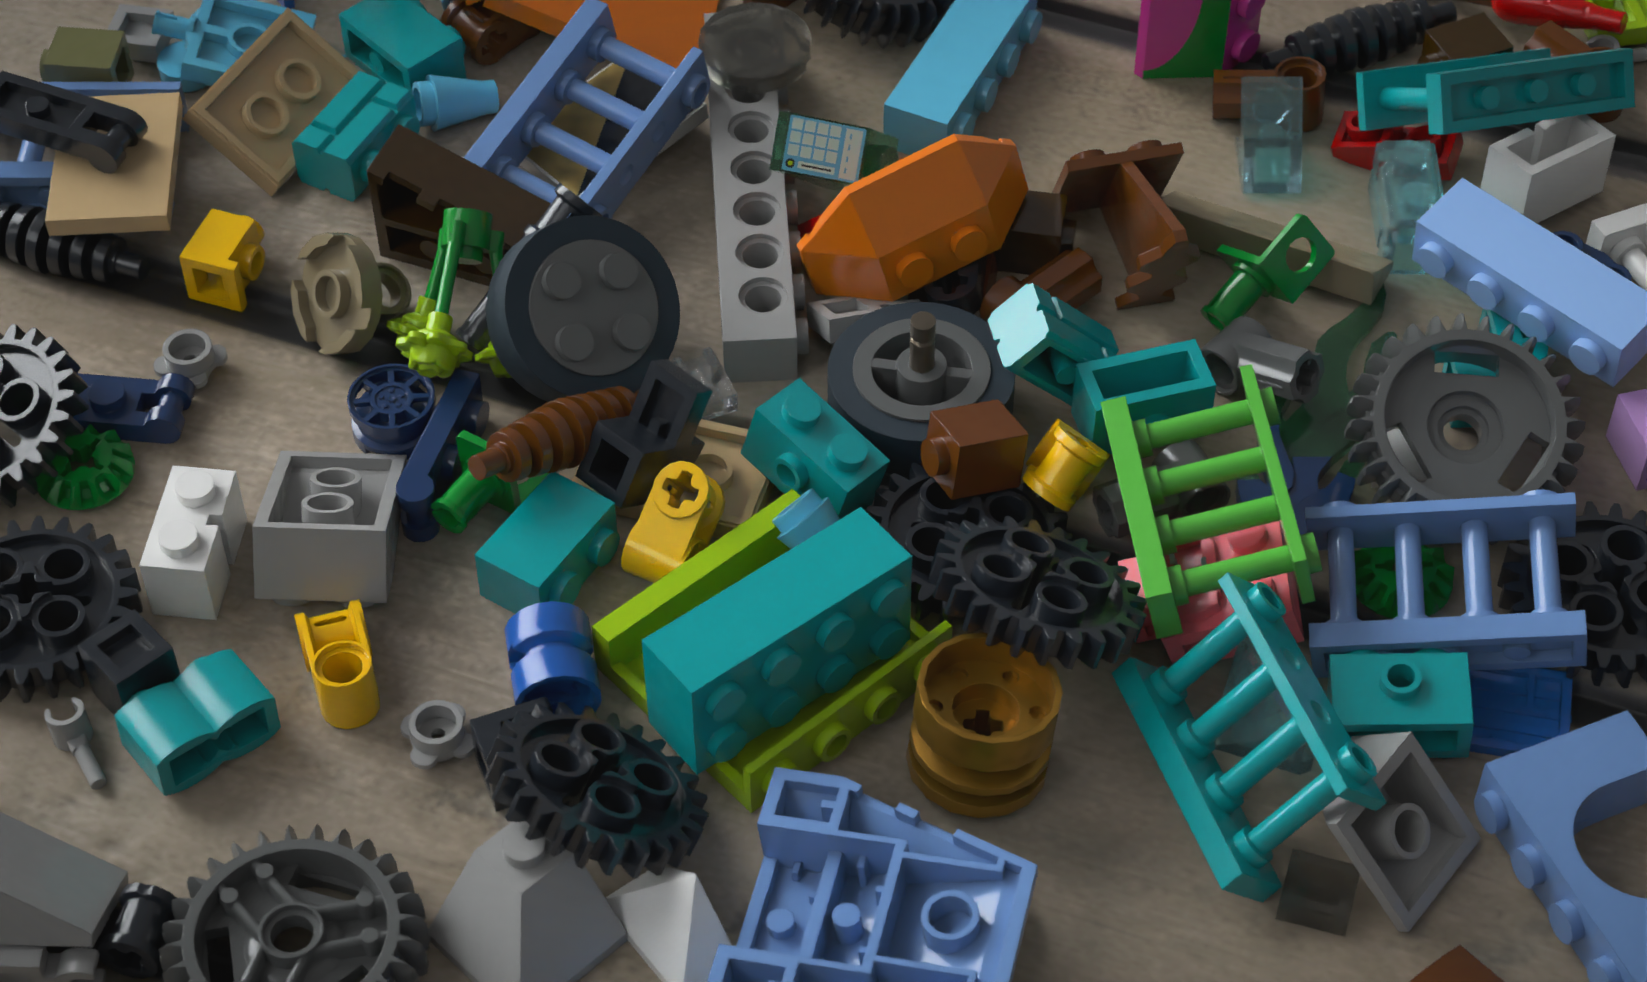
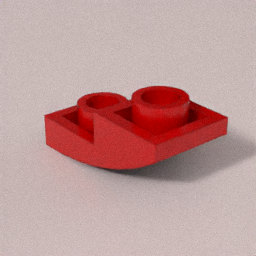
(1359, 146)

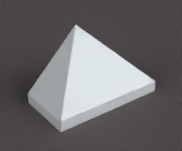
(670, 924)

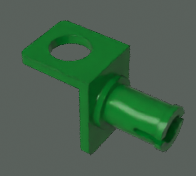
(1267, 273)
(470, 495)

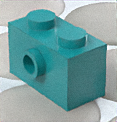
(1156, 384)
(809, 445)
(1405, 693)

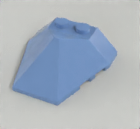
(873, 894)

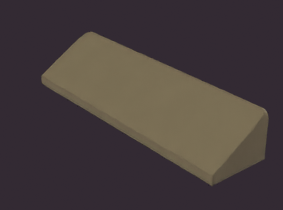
(1210, 225)

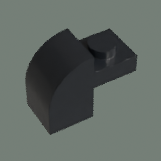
(660, 430)

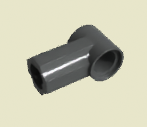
(1285, 367)
(1110, 505)

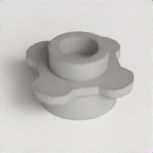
(191, 355)
(433, 719)

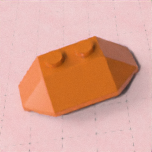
(916, 219)

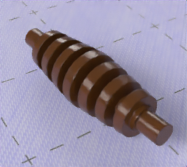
(549, 436)

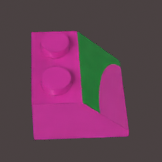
(1195, 36)

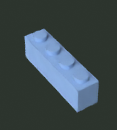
(1534, 281)

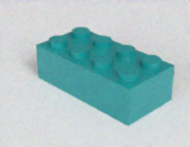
(778, 640)

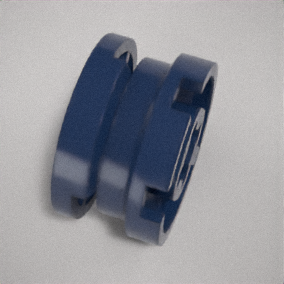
(391, 410)

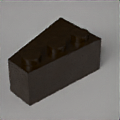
(418, 180)

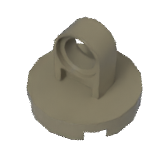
(342, 293)

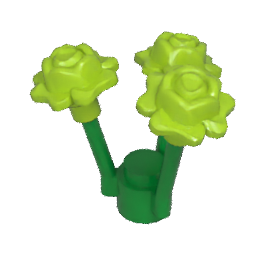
(426, 333)

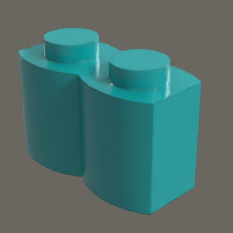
(197, 721)

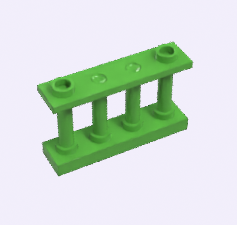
(1159, 536)

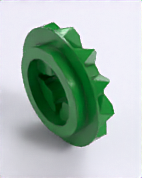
(89, 486)
(1377, 581)

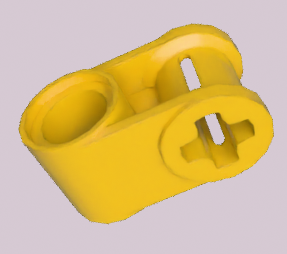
(1063, 465)
(673, 530)
(341, 665)

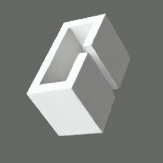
(1549, 167)
(193, 542)

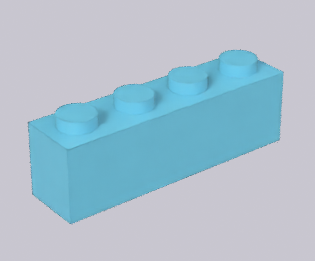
(959, 70)

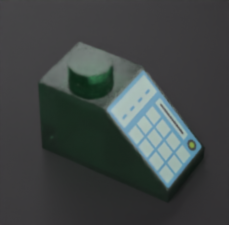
(829, 150)

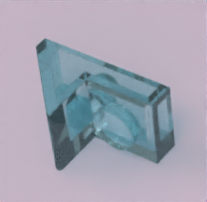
(1270, 135)

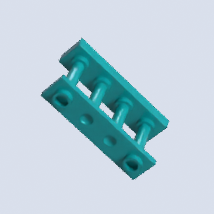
(1496, 90)
(1185, 745)

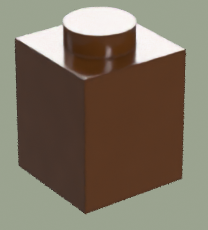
(974, 449)

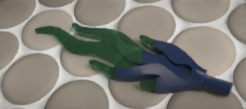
(1315, 432)

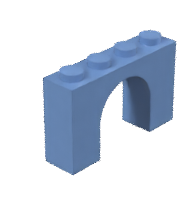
(1535, 809)

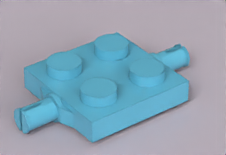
(220, 34)

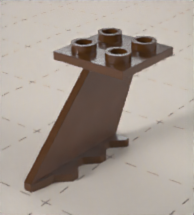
(1143, 227)

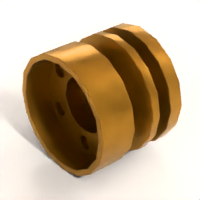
(982, 727)

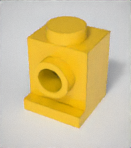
(223, 259)

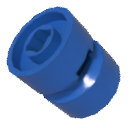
(552, 656)

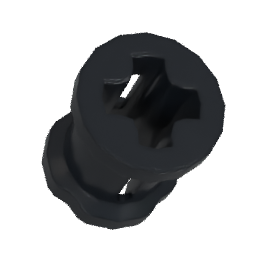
(138, 931)

